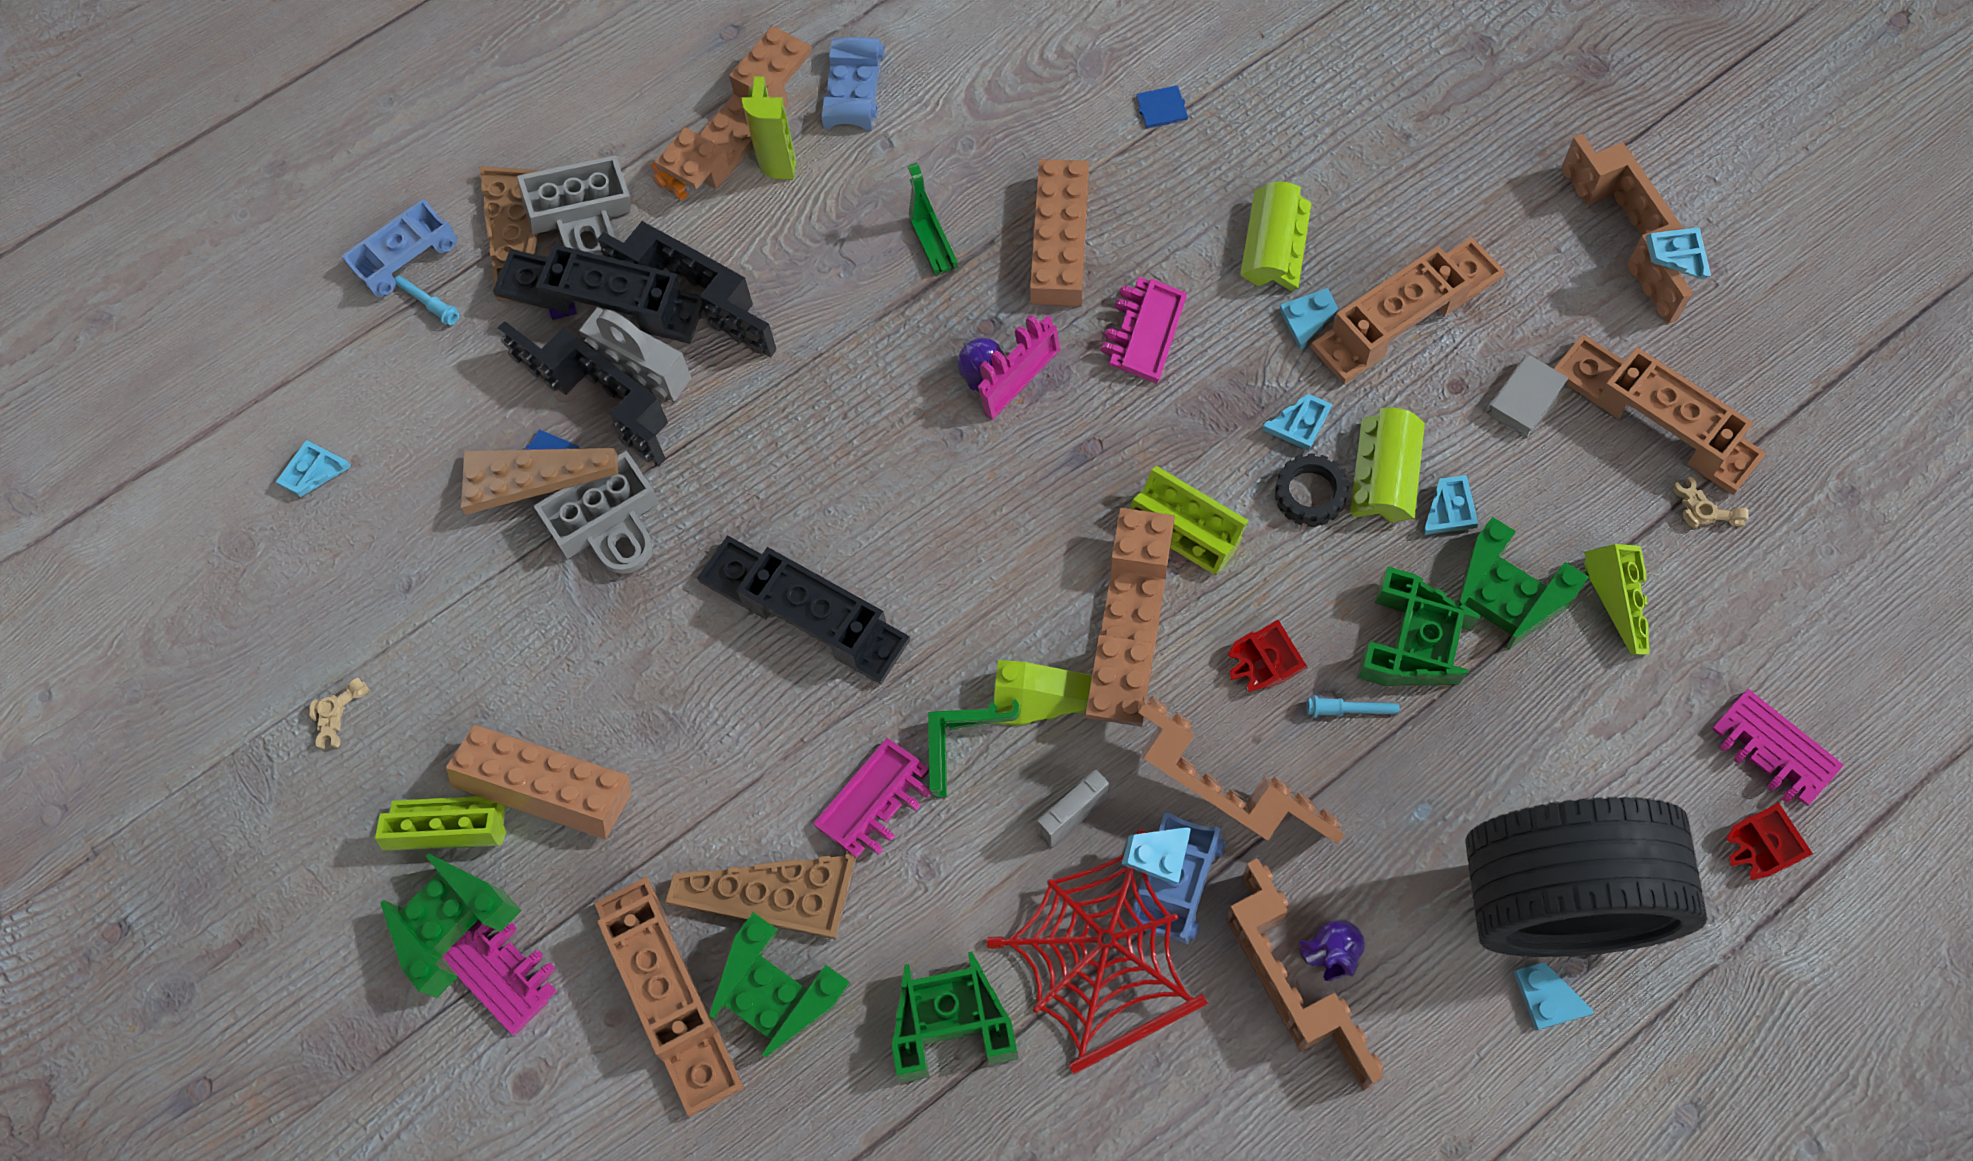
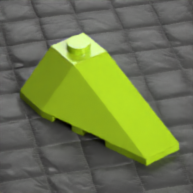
(1617, 577)
(1040, 691)

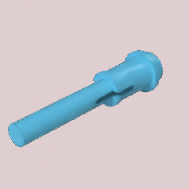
(446, 313)
(1326, 706)

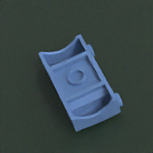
(852, 82)
(397, 244)
(1182, 898)

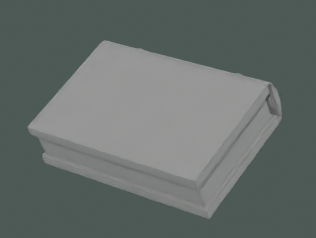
(1526, 395)
(1073, 808)

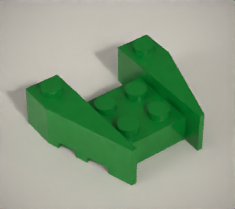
(1509, 594)
(1425, 636)
(439, 919)
(766, 994)
(948, 1009)

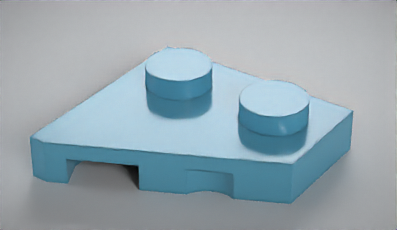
(1680, 251)
(1308, 315)
(1300, 422)
(311, 469)
(1451, 507)
(1158, 853)
(1549, 997)

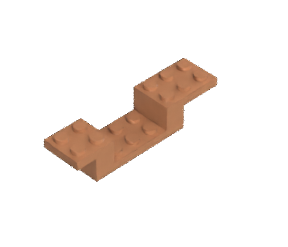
(726, 138)
(1619, 174)
(1428, 284)
(1670, 402)
(1130, 617)
(1266, 804)
(667, 997)
(1317, 1022)

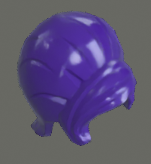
(973, 356)
(1336, 947)

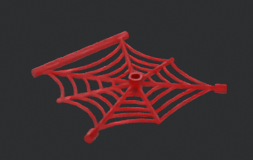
(1191, 1004)

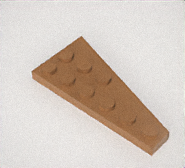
(505, 216)
(514, 475)
(786, 894)

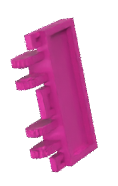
(1149, 326)
(1010, 375)
(1778, 747)
(871, 796)
(499, 975)

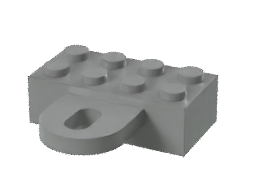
(575, 199)
(637, 353)
(602, 514)

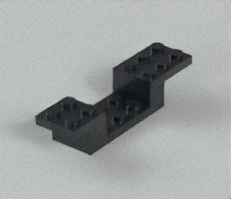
(604, 283)
(725, 292)
(568, 360)
(809, 602)

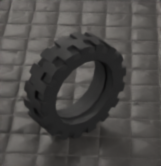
(1319, 466)

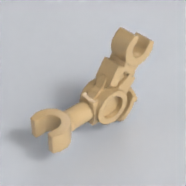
(1704, 512)
(329, 712)

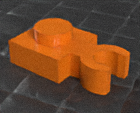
(670, 183)

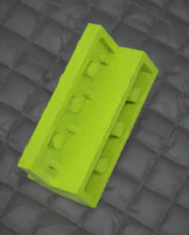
(769, 131)
(1276, 235)
(1388, 465)
(1201, 528)
(441, 824)

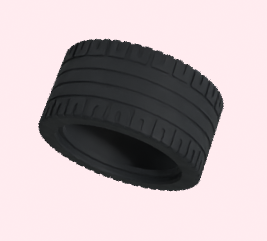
(1585, 877)

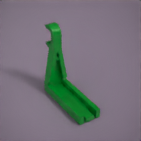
(927, 225)
(956, 719)

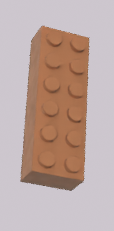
(1060, 232)
(539, 781)

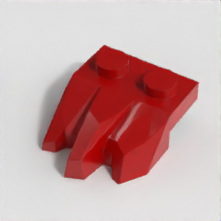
(1266, 657)
(1767, 843)

